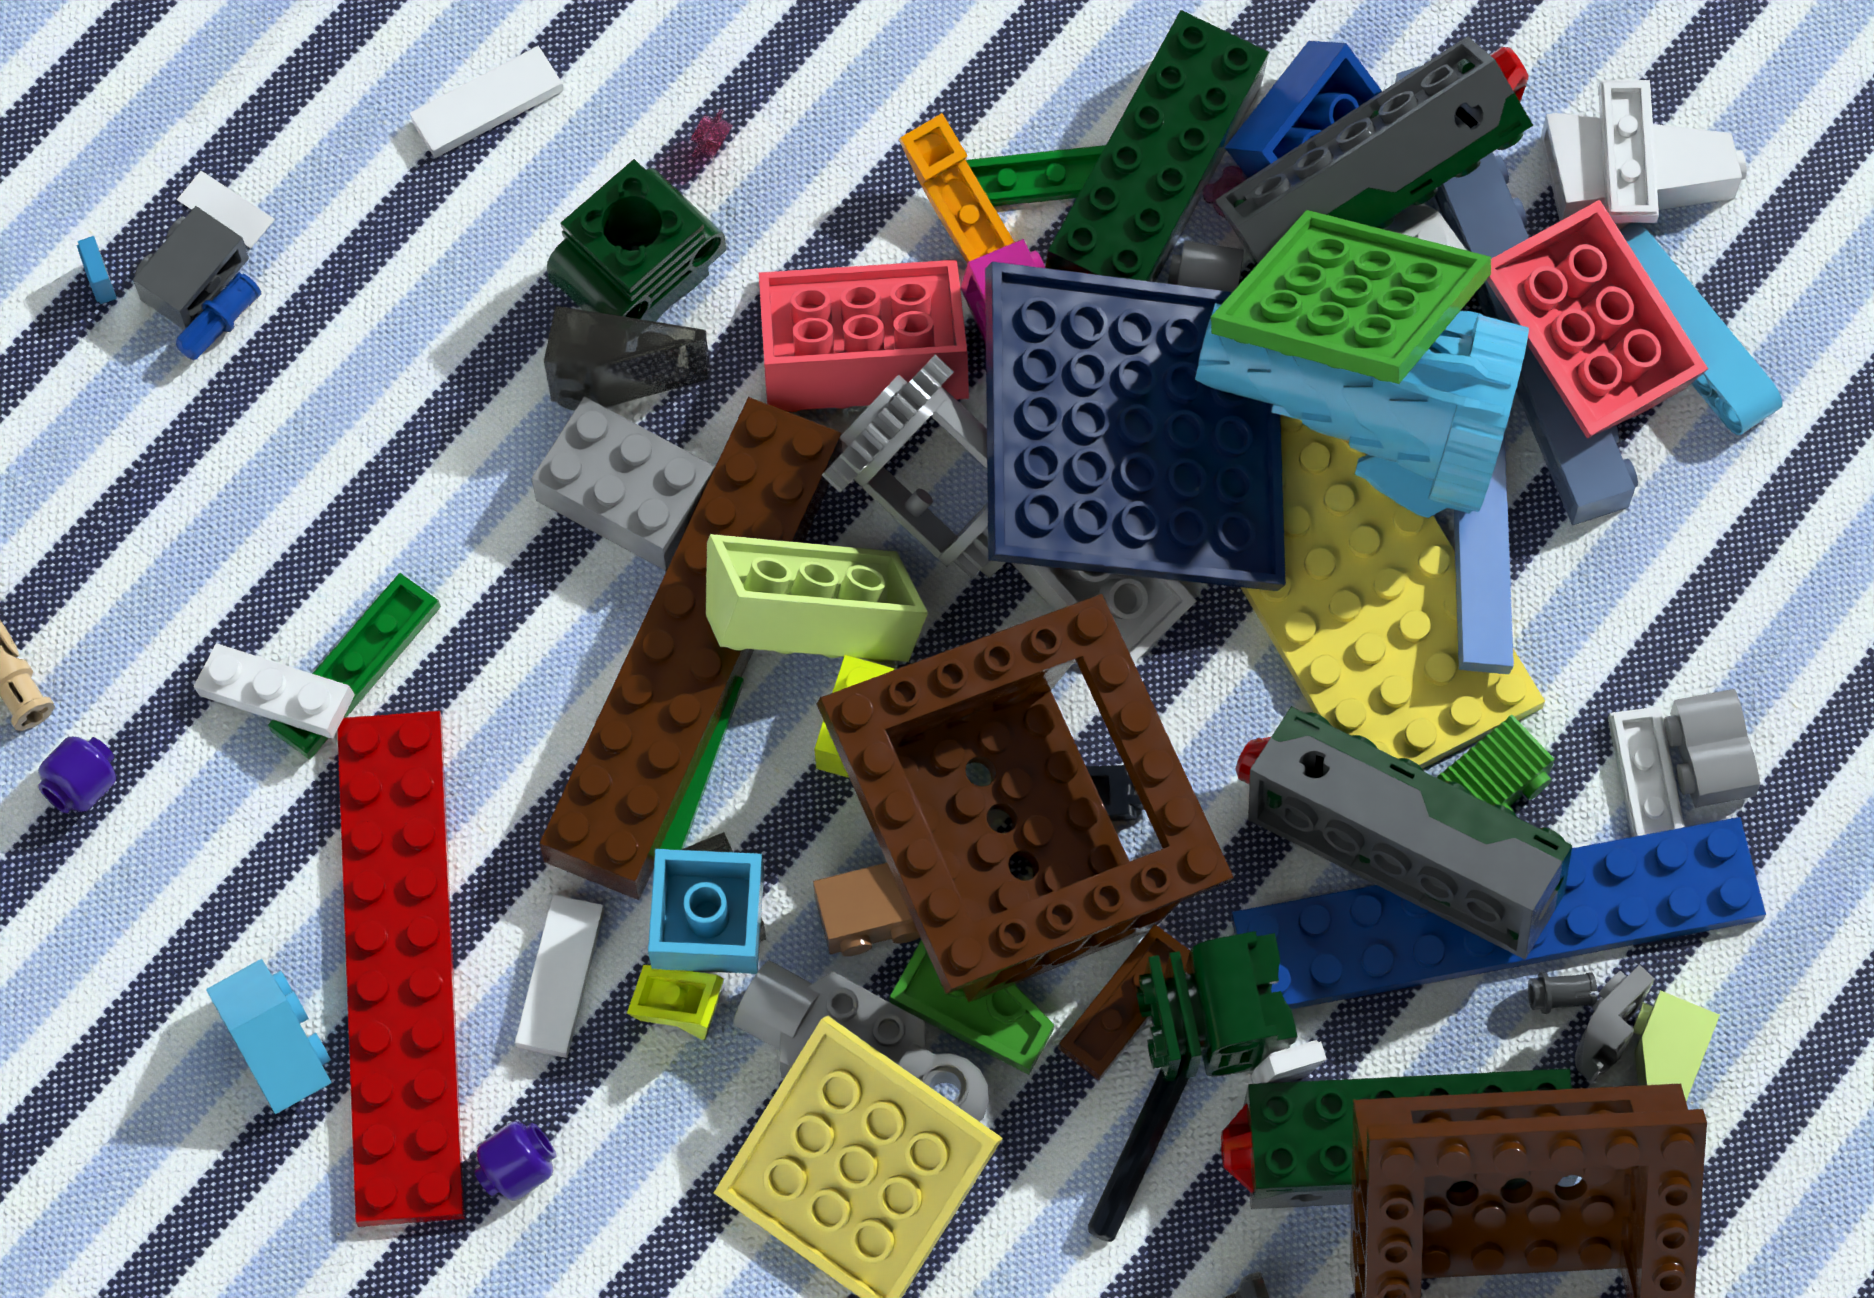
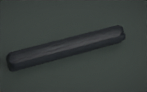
(1136, 1156)

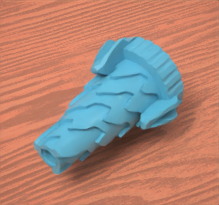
(1425, 438)

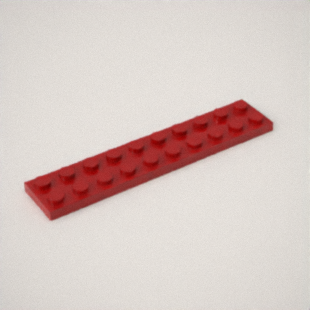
(399, 970)

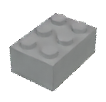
(622, 482)

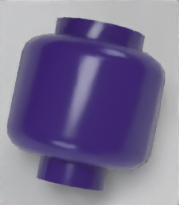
(77, 774)
(515, 1160)

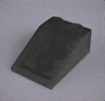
(619, 357)

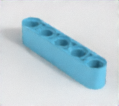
(1734, 381)

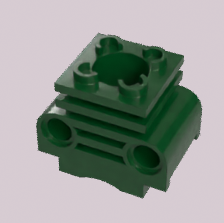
(642, 282)
(1216, 1007)

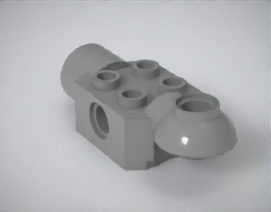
(788, 1008)

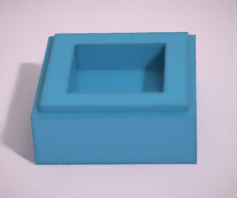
(96, 270)

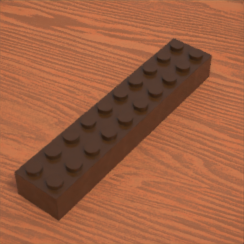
(676, 670)

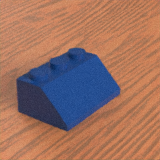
(1307, 98)

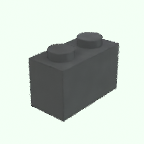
(190, 267)

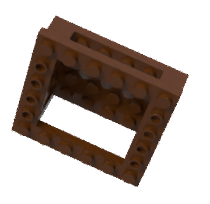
(994, 706)
(1628, 1213)

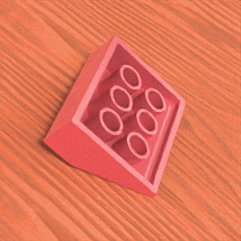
(1595, 320)
(854, 329)

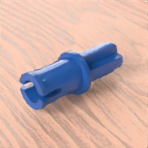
(218, 316)

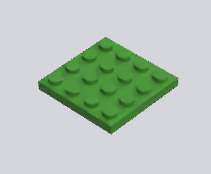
(1351, 296)

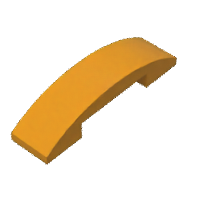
(954, 189)

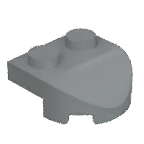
(1607, 1029)

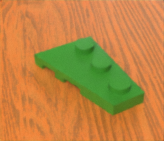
(998, 1024)

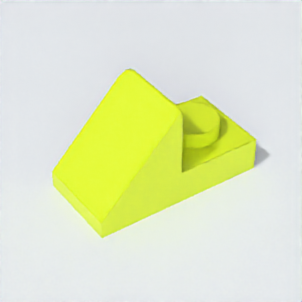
(676, 999)

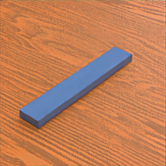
(1484, 580)

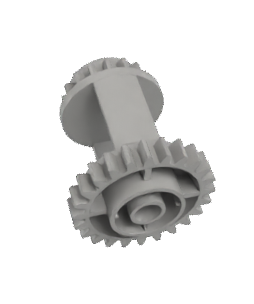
(883, 431)

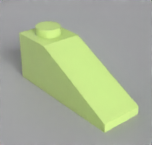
(1672, 1041)

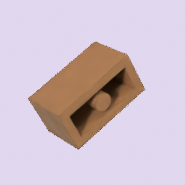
(862, 910)

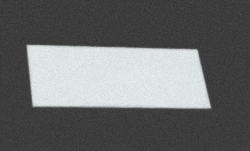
(226, 208)

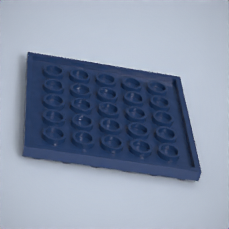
(1111, 444)

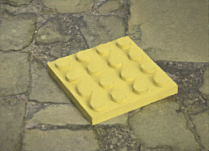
(857, 1164)

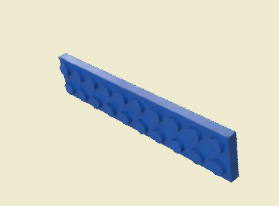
(1612, 899)

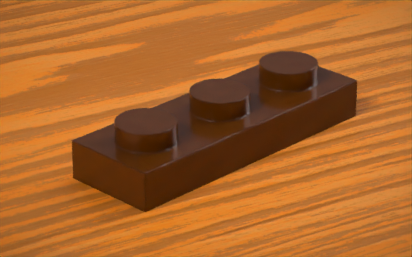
(1115, 1014)

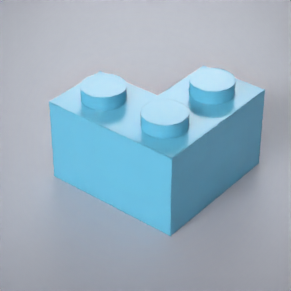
(266, 1027)

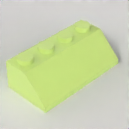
(811, 599)

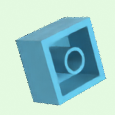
(706, 911)

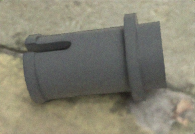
(1561, 991)

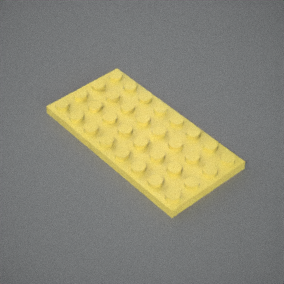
(1375, 612)

